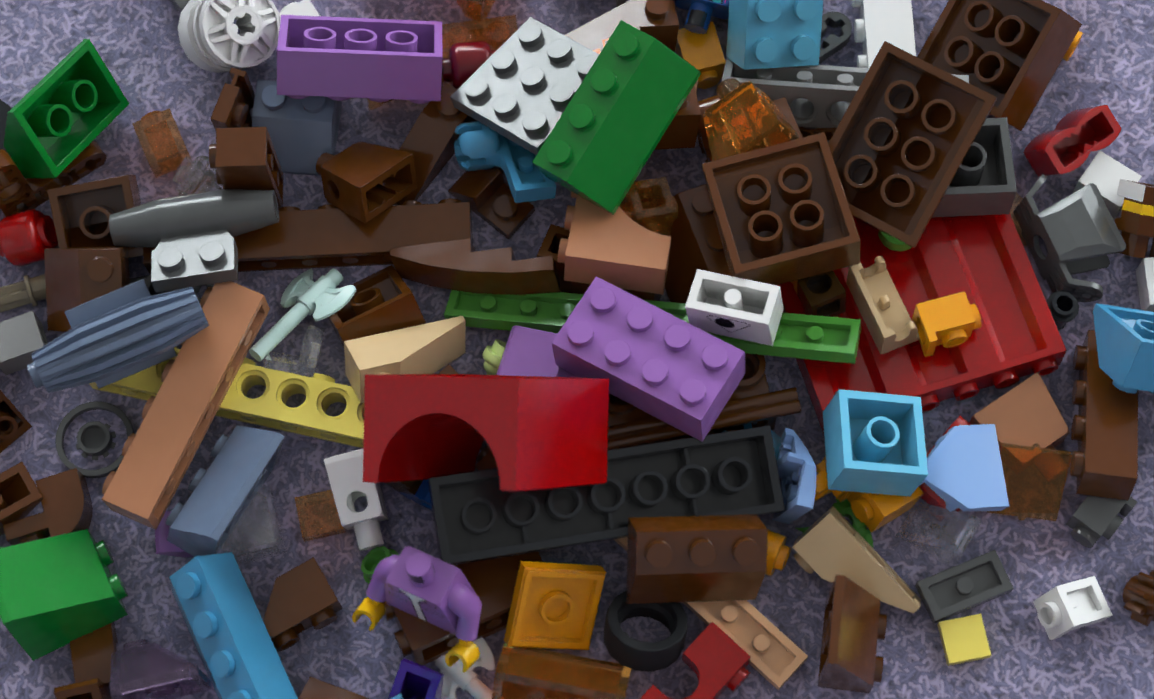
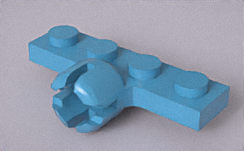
(484, 149)

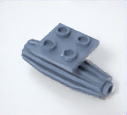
(117, 337)

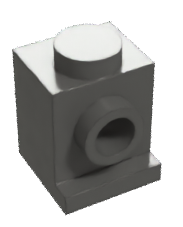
(1098, 518)

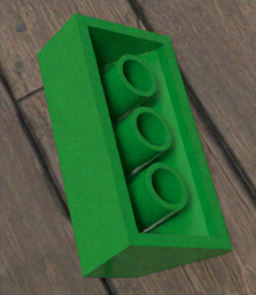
(616, 117)

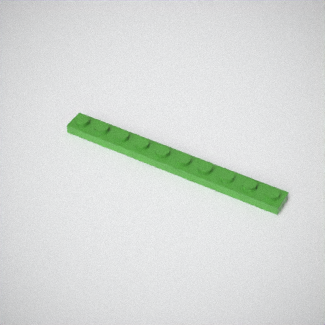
(797, 335)

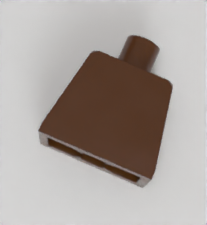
(366, 178)

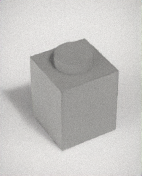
(18, 340)

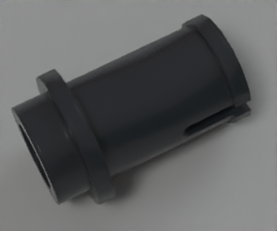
(1063, 307)

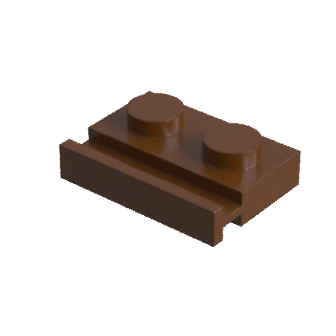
(234, 102)

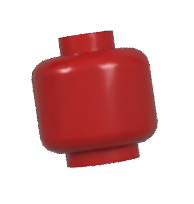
(26, 236)

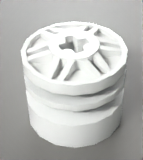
(212, 37)

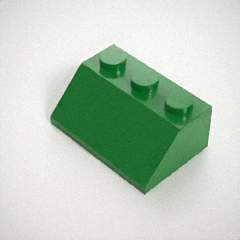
(63, 114)

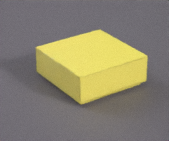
(964, 639)

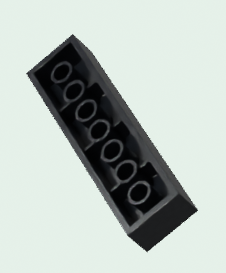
(664, 479)

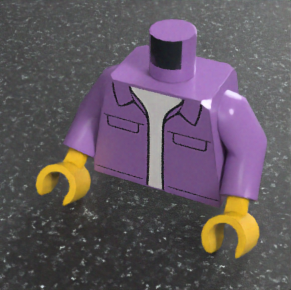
(429, 592)

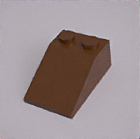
(850, 638)

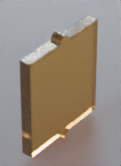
(1033, 480)

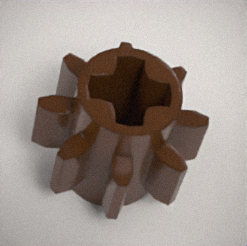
(1139, 597)

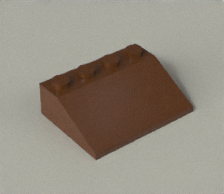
(905, 141)

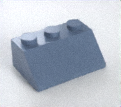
(223, 490)

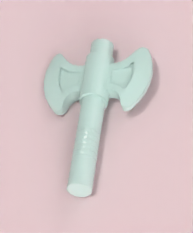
(307, 297)

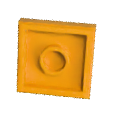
(554, 605)

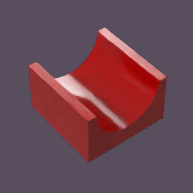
(536, 426)

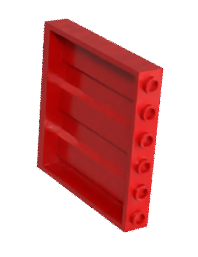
(951, 257)

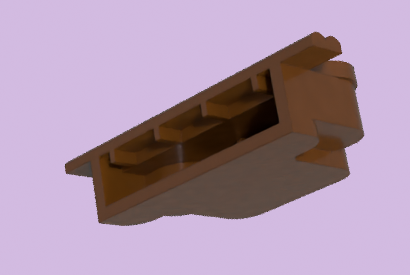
(748, 404)

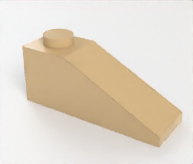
(404, 351)
(836, 548)

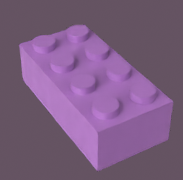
(359, 58)
(649, 358)

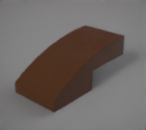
(93, 654)

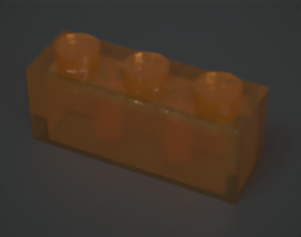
(557, 675)

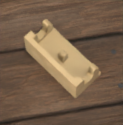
(881, 306)

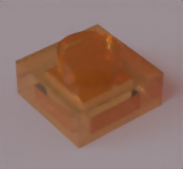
(318, 515)

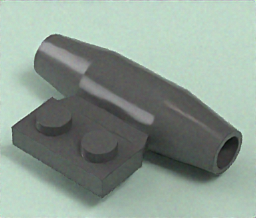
(194, 233)

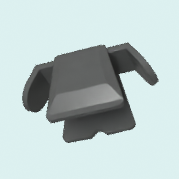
(1076, 235)

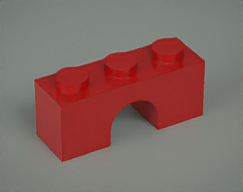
(715, 662)

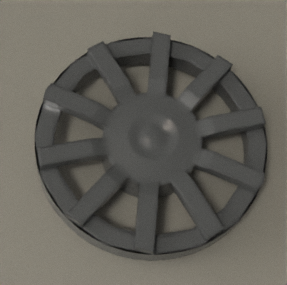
(92, 437)

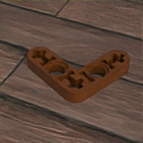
(23, 193)

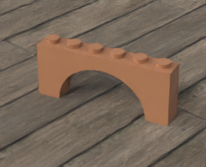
(613, 248)

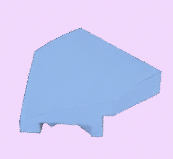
(968, 469)
(798, 477)

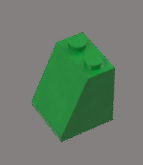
(58, 591)

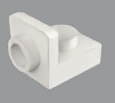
(1072, 607)

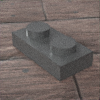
(964, 586)

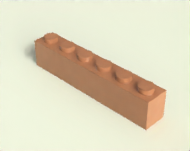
(185, 405)

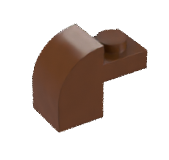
(65, 509)

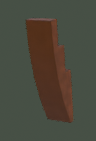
(461, 268)

